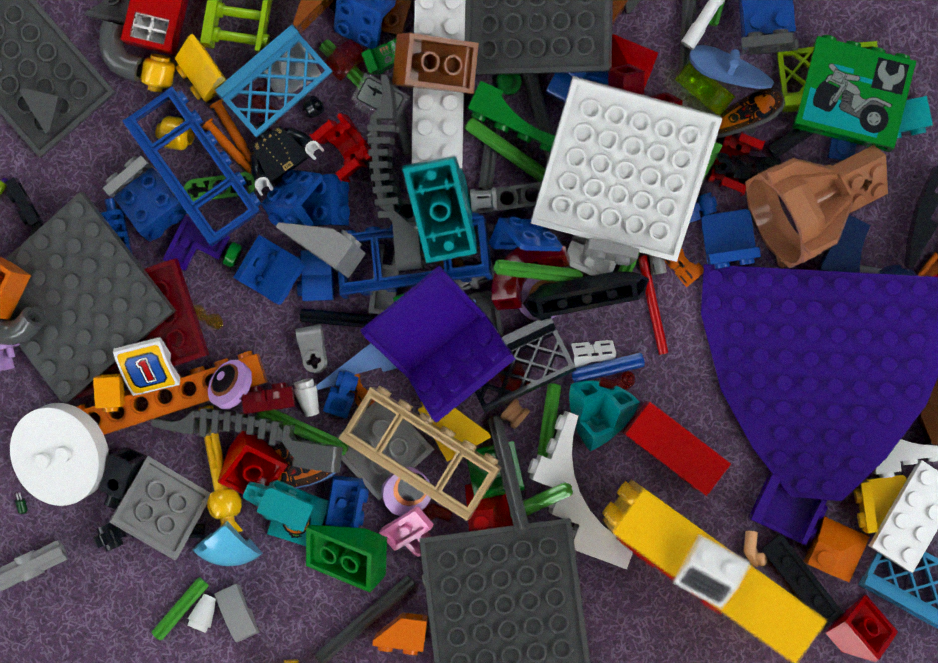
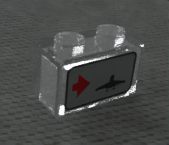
(369, 96)

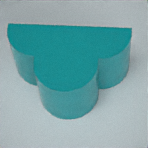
(441, 208)

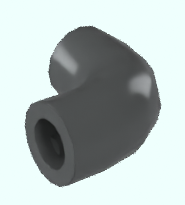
(115, 54)
(22, 327)

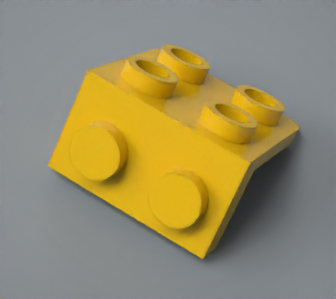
(875, 500)

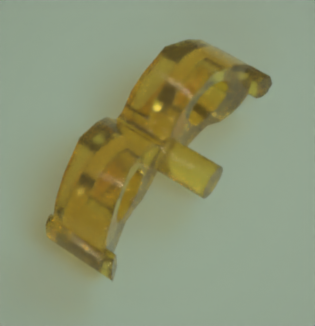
(211, 320)

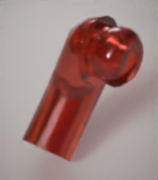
(624, 381)
(436, 511)

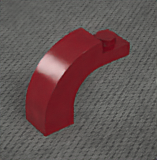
(632, 79)
(508, 289)

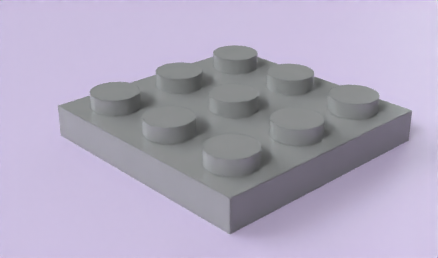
(405, 447)
(160, 508)

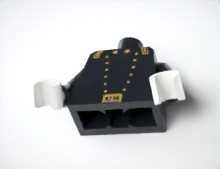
(279, 153)

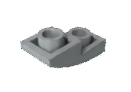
(236, 613)

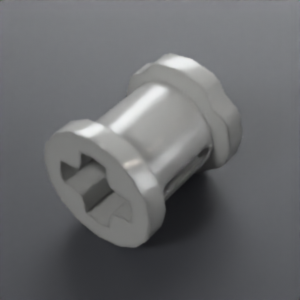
(483, 199)

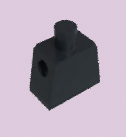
(119, 474)

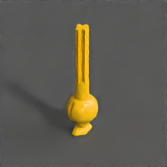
(223, 502)

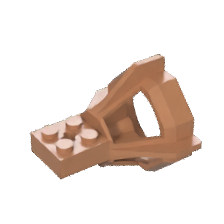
(817, 200)

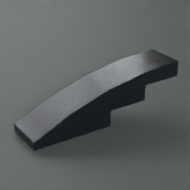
(921, 225)

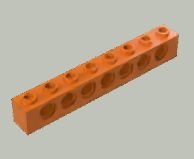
(180, 399)

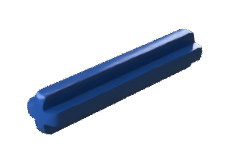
(608, 367)

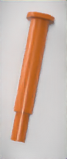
(231, 128)
(227, 145)

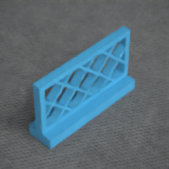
(259, 64)
(900, 597)

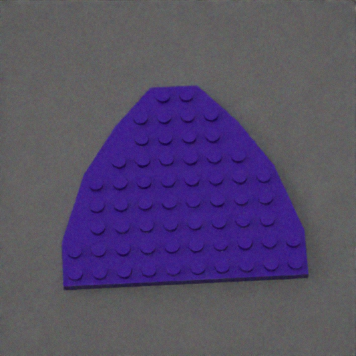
(822, 366)

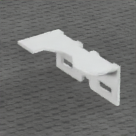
(588, 349)

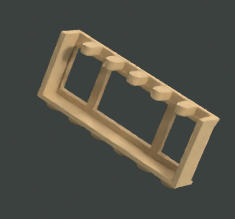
(444, 435)

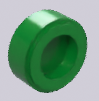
(509, 83)
(232, 254)

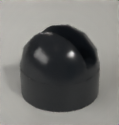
(313, 107)

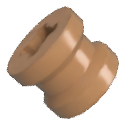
(514, 413)

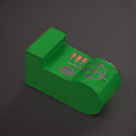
(380, 58)

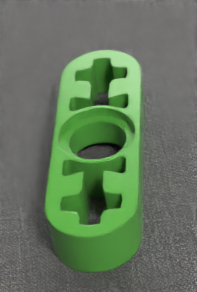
(200, 182)

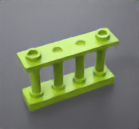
(212, 33)

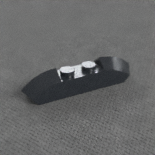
(586, 293)

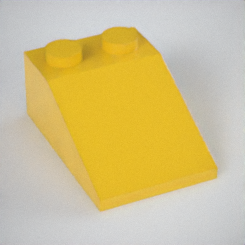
(199, 68)

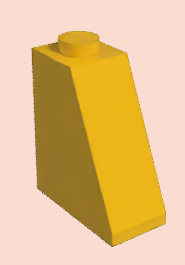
(463, 427)

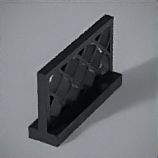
(517, 341)

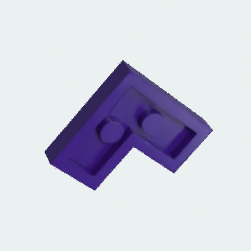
(188, 240)

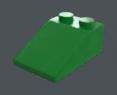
(347, 554)

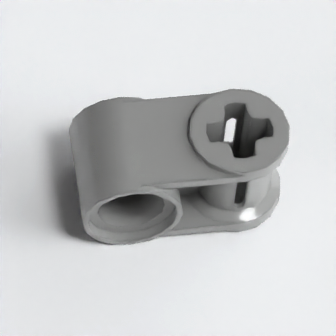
(310, 343)

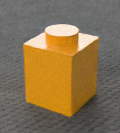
(109, 392)

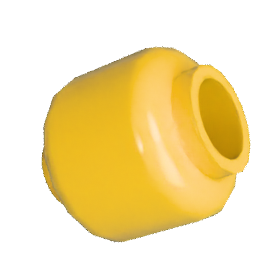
(157, 72)
(170, 123)

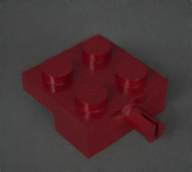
(266, 400)

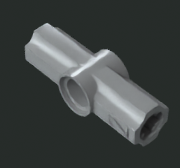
(32, 564)

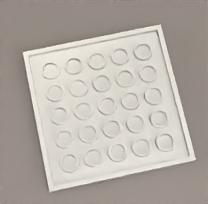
(625, 168)

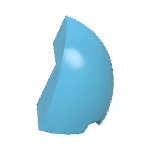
(227, 547)

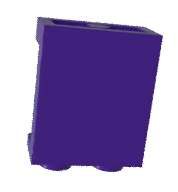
(787, 514)

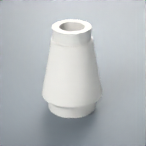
(307, 396)
(202, 614)

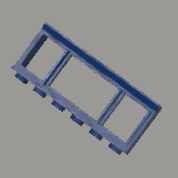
(208, 140)
(391, 283)

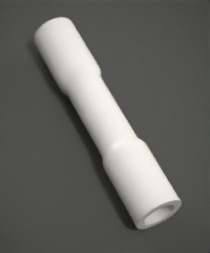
(698, 28)

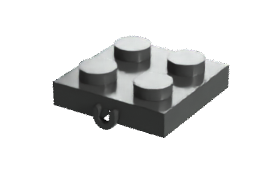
(779, 41)

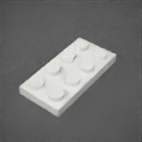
(910, 520)

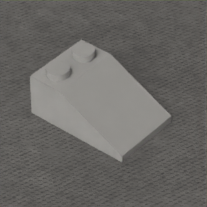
(335, 249)

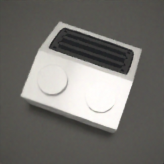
(711, 571)

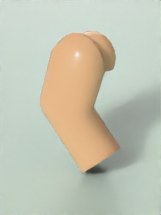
(750, 550)

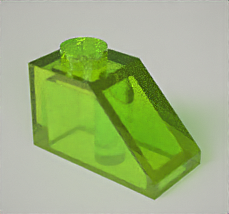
(705, 89)

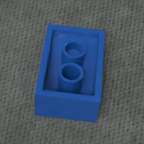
(766, 16)

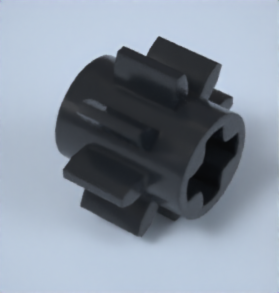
(109, 537)

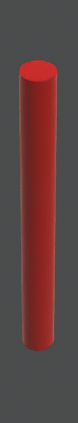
(653, 306)

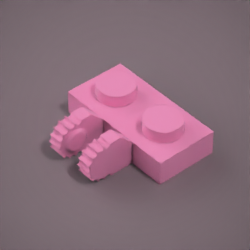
(407, 530)

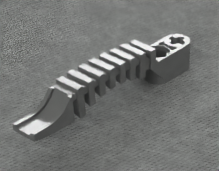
(407, 242)
(305, 453)

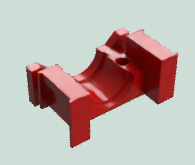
(349, 143)
(729, 147)

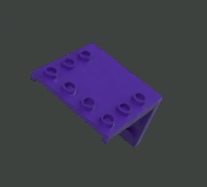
(439, 342)

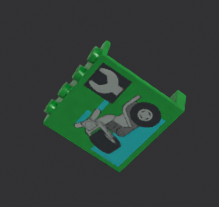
(855, 93)

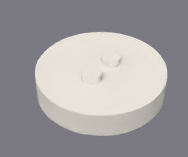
(59, 454)

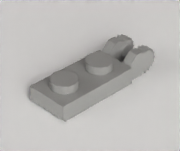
(382, 299)

